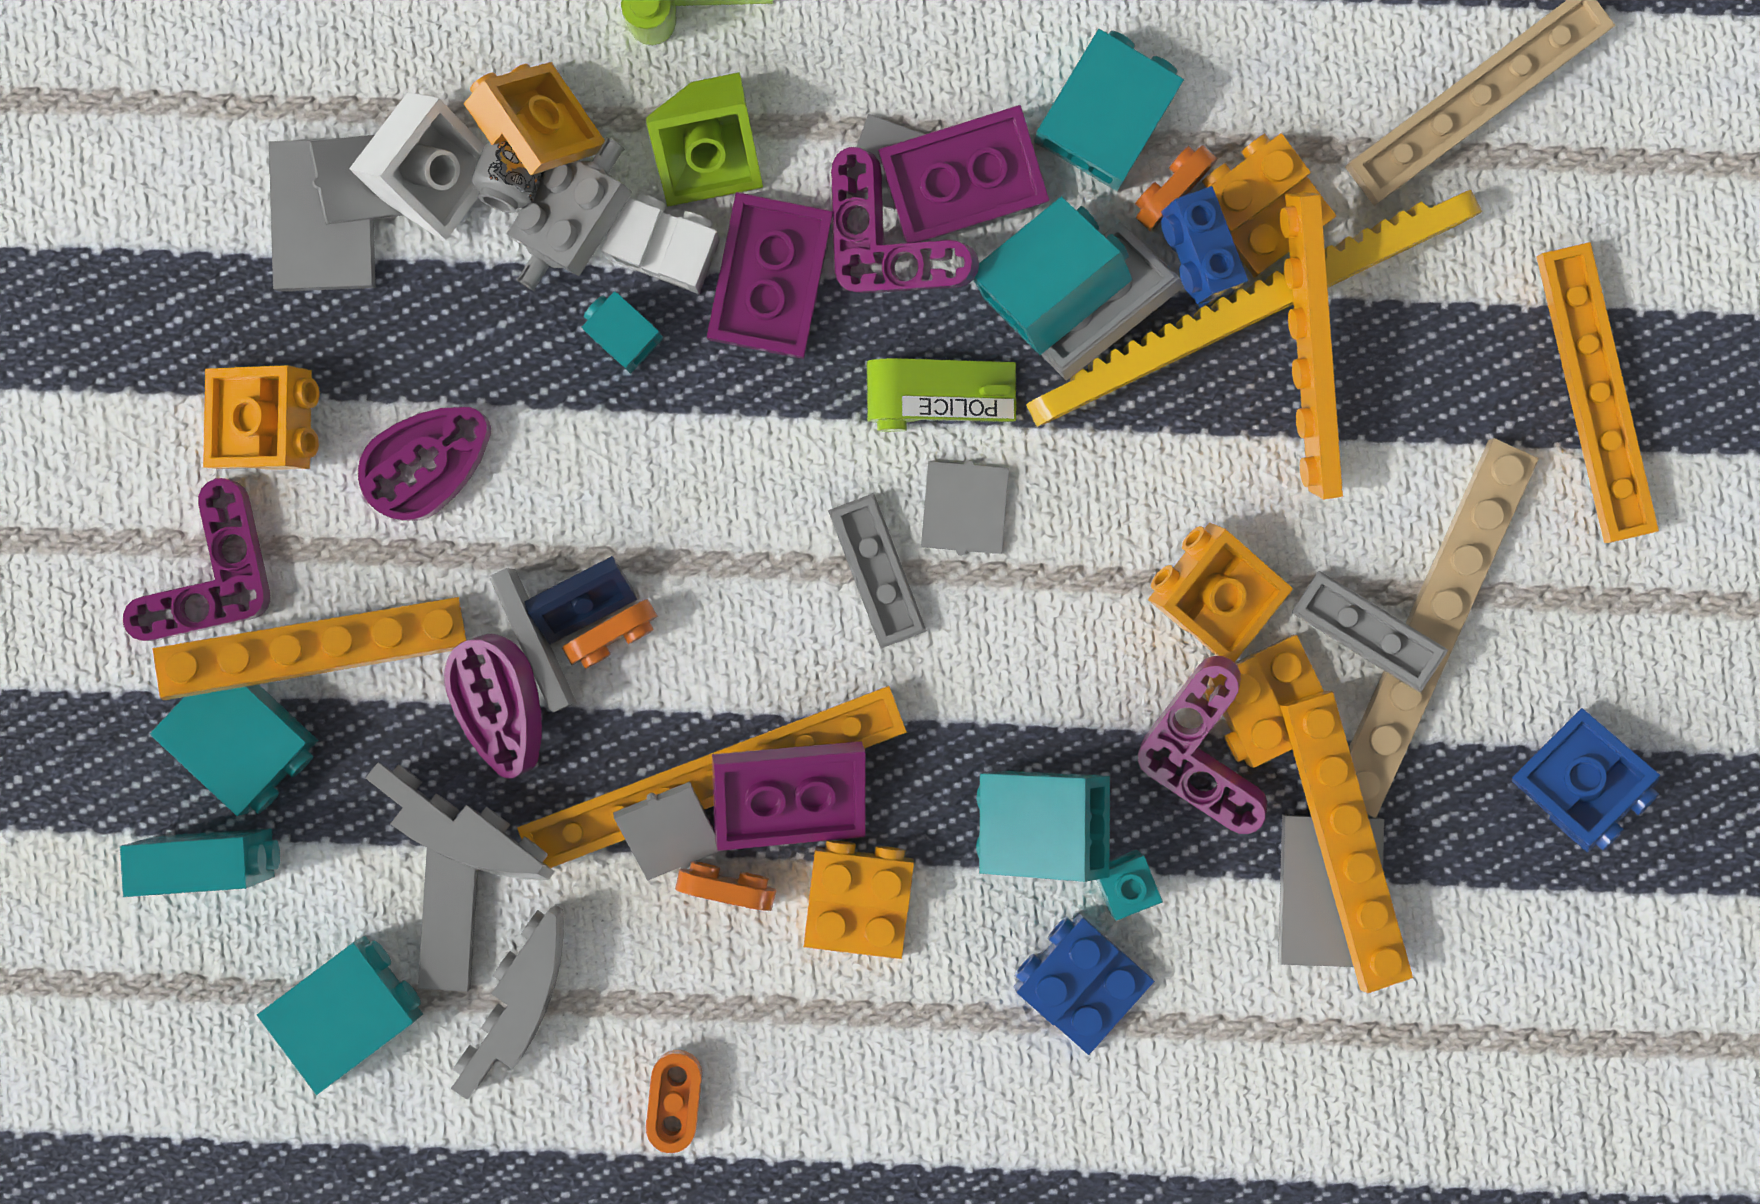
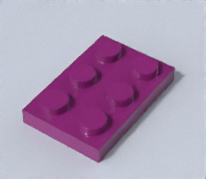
(963, 175)
(770, 275)
(789, 795)

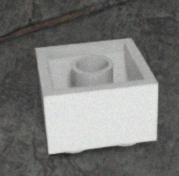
(423, 164)

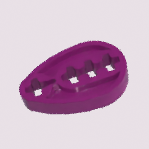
(401, 445)
(514, 687)

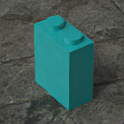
(1109, 108)
(1053, 274)
(237, 744)
(1044, 825)
(198, 862)
(341, 1013)

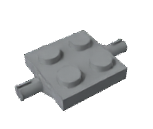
(570, 215)

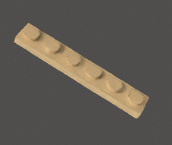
(1478, 97)

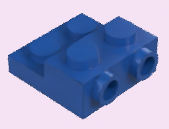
(1204, 246)
(1588, 781)
(1081, 982)

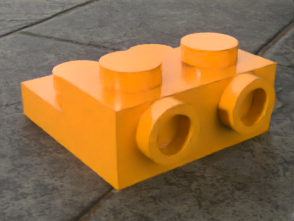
(535, 116)
(1254, 197)
(259, 418)
(1218, 591)
(1267, 681)
(859, 900)

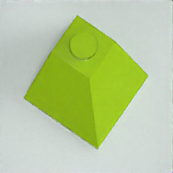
(704, 141)

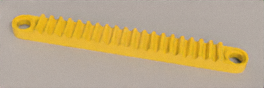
(1246, 308)

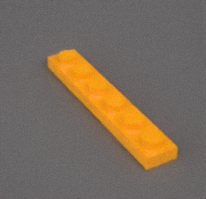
(1310, 327)
(1597, 393)
(308, 648)
(1346, 841)

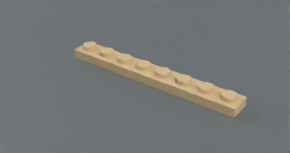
(1441, 612)

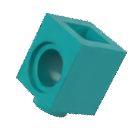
(621, 330)
(1129, 886)

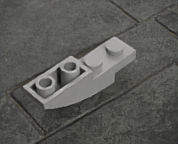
(469, 839)
(526, 988)

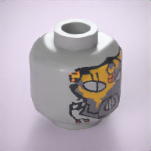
(504, 179)

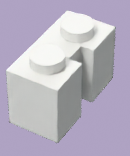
(662, 244)

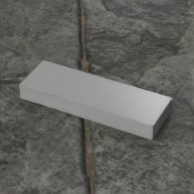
(877, 570)
(1370, 631)
(532, 642)
(447, 924)

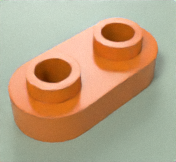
(1188, 171)
(593, 644)
(705, 882)
(673, 1099)

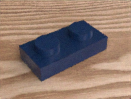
(580, 600)

